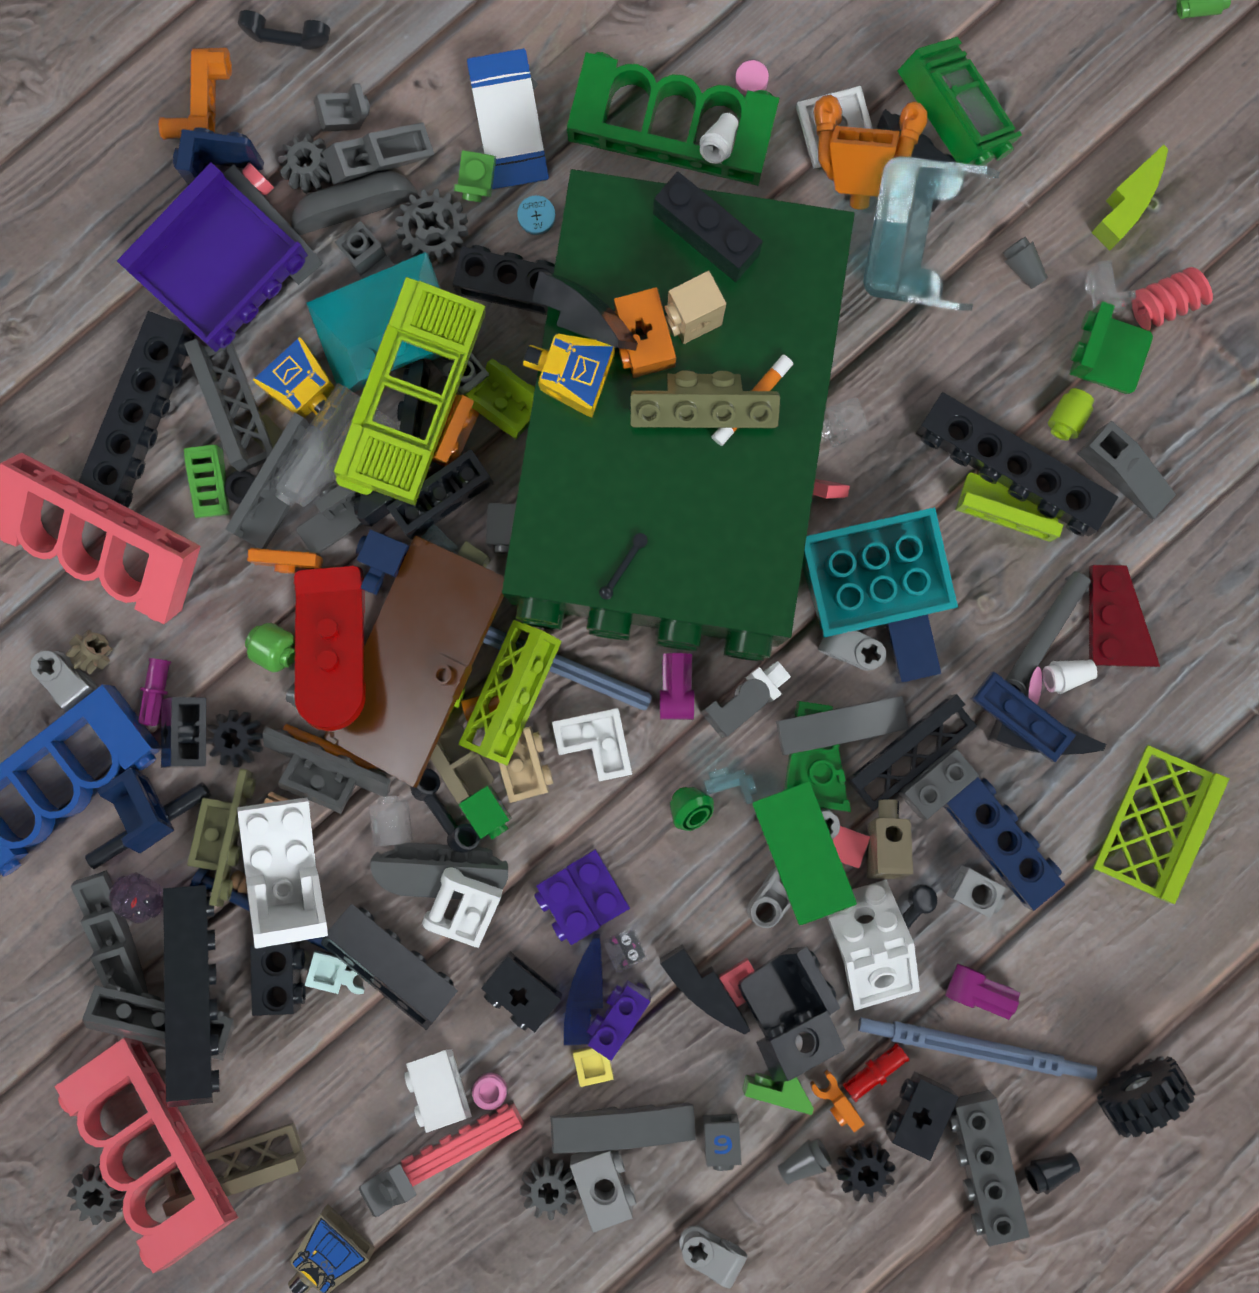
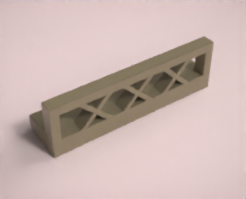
(247, 1176)

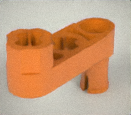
(206, 68)

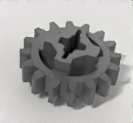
(429, 211)

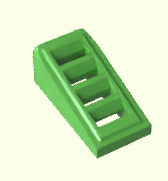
(195, 482)

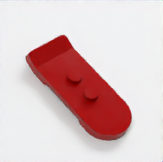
(329, 646)

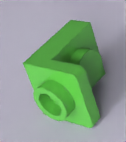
(475, 175)

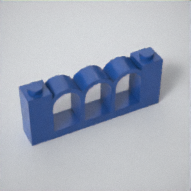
(116, 726)

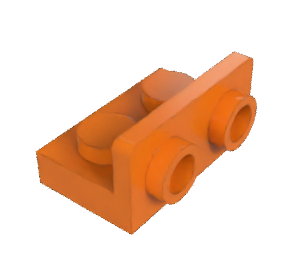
(456, 431)

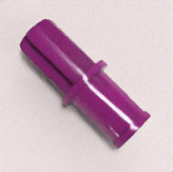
(153, 691)

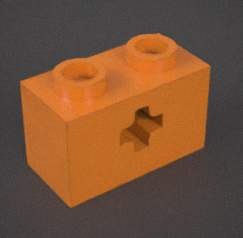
(645, 312)

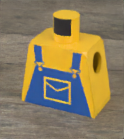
(572, 370)
(296, 380)

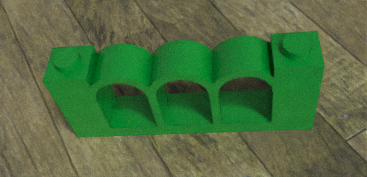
(602, 78)

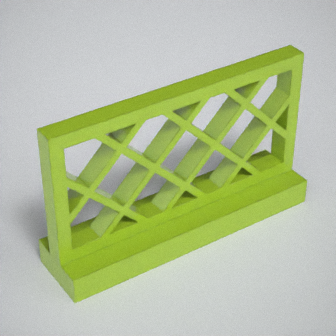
(1188, 838)

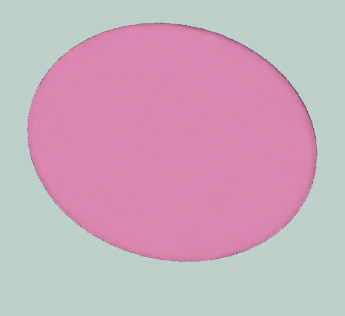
(1035, 686)

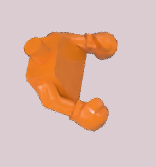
(858, 155)

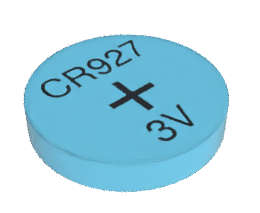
(536, 215)

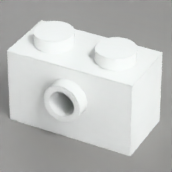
(437, 1091)

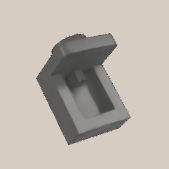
(342, 110)

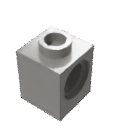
(962, 890)

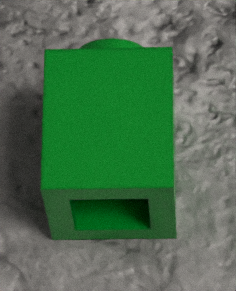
(486, 813)

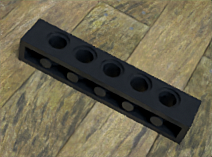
(130, 395)
(1093, 499)

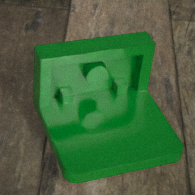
(1110, 351)

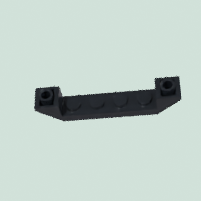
(410, 412)

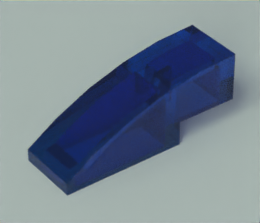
(584, 994)

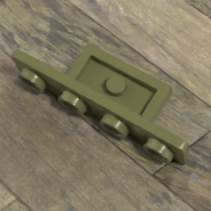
(705, 402)
(217, 837)

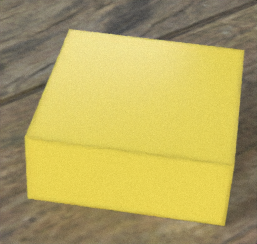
(592, 1067)

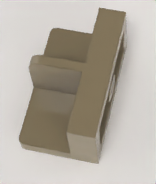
(460, 767)

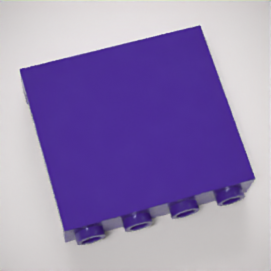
(213, 258)

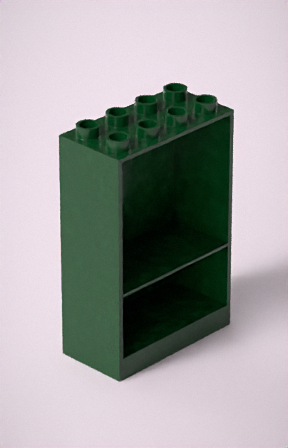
(717, 518)

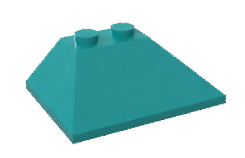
(356, 317)

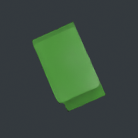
(785, 1094)

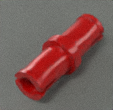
(875, 1072)

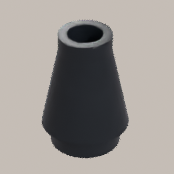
(1050, 1172)

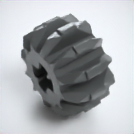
(297, 156)
(537, 1193)
(89, 1202)

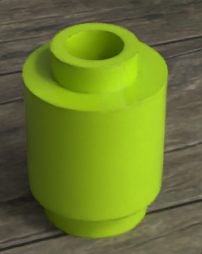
(1071, 414)

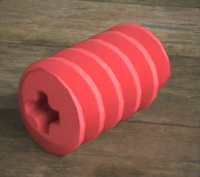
(1171, 297)

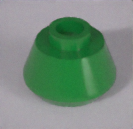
(691, 808)

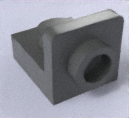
(387, 1190)

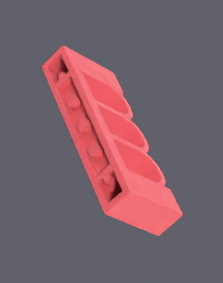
(171, 556)
(85, 1095)

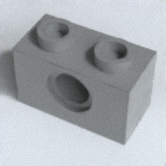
(608, 1207)

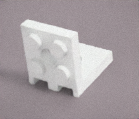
(875, 954)

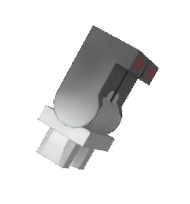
(747, 699)

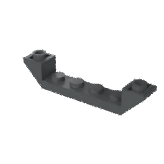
(369, 258)

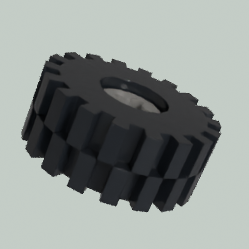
(1146, 1097)

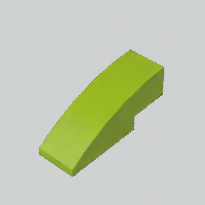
(1131, 200)

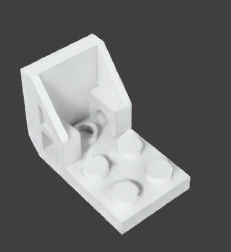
(281, 872)

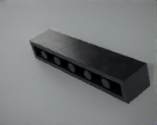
(187, 997)

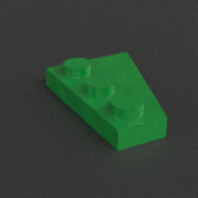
(819, 767)

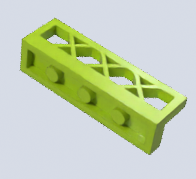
(515, 694)

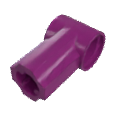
(677, 691)
(974, 989)

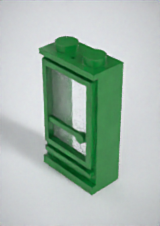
(959, 103)

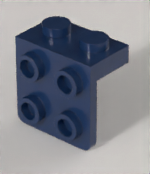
(203, 146)

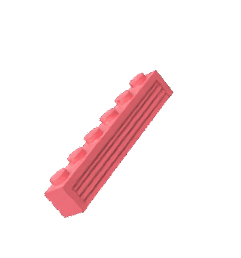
(463, 1144)

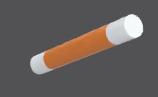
(768, 381)

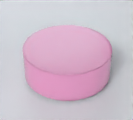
(751, 76)
(489, 1091)

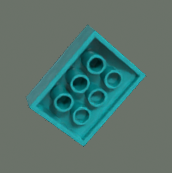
(878, 572)

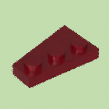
(1116, 620)

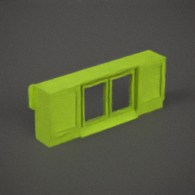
(386, 458)

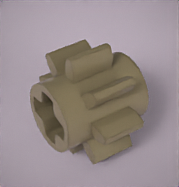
(89, 651)

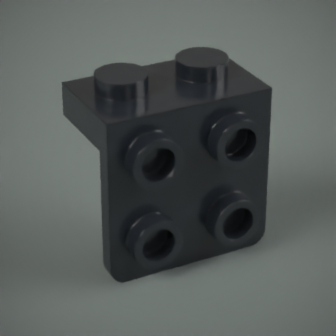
(786, 988)

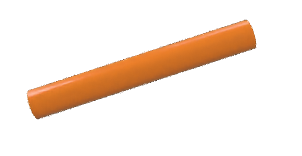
(328, 746)

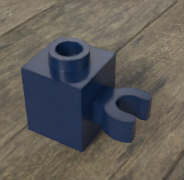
(382, 556)

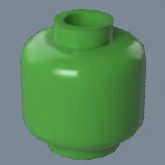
(271, 647)

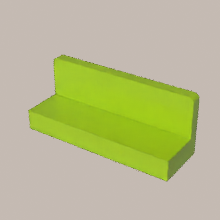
(997, 506)

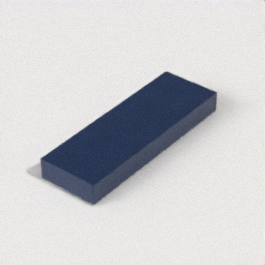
(1023, 716)

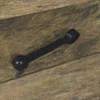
(640, 541)

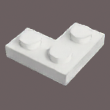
(600, 732)

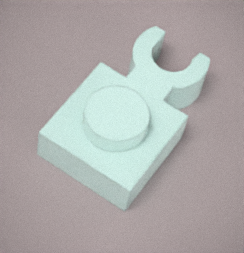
(328, 974)

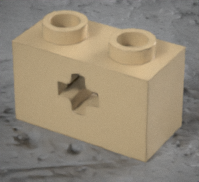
(694, 308)

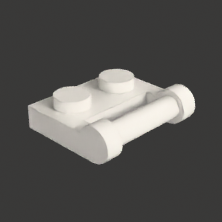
(473, 911)

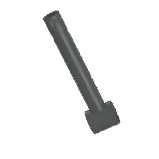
(1048, 630)

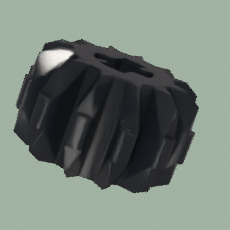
(225, 745)
(877, 1176)

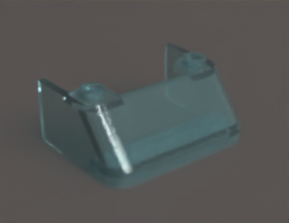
(902, 227)

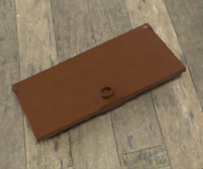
(420, 658)

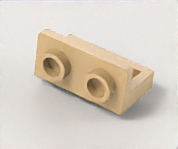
(524, 773)

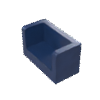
(913, 648)
(138, 809)

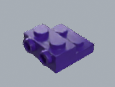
(581, 897)
(625, 1010)

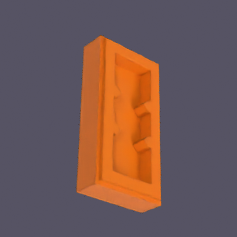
(284, 560)

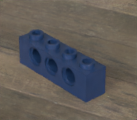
(1029, 889)

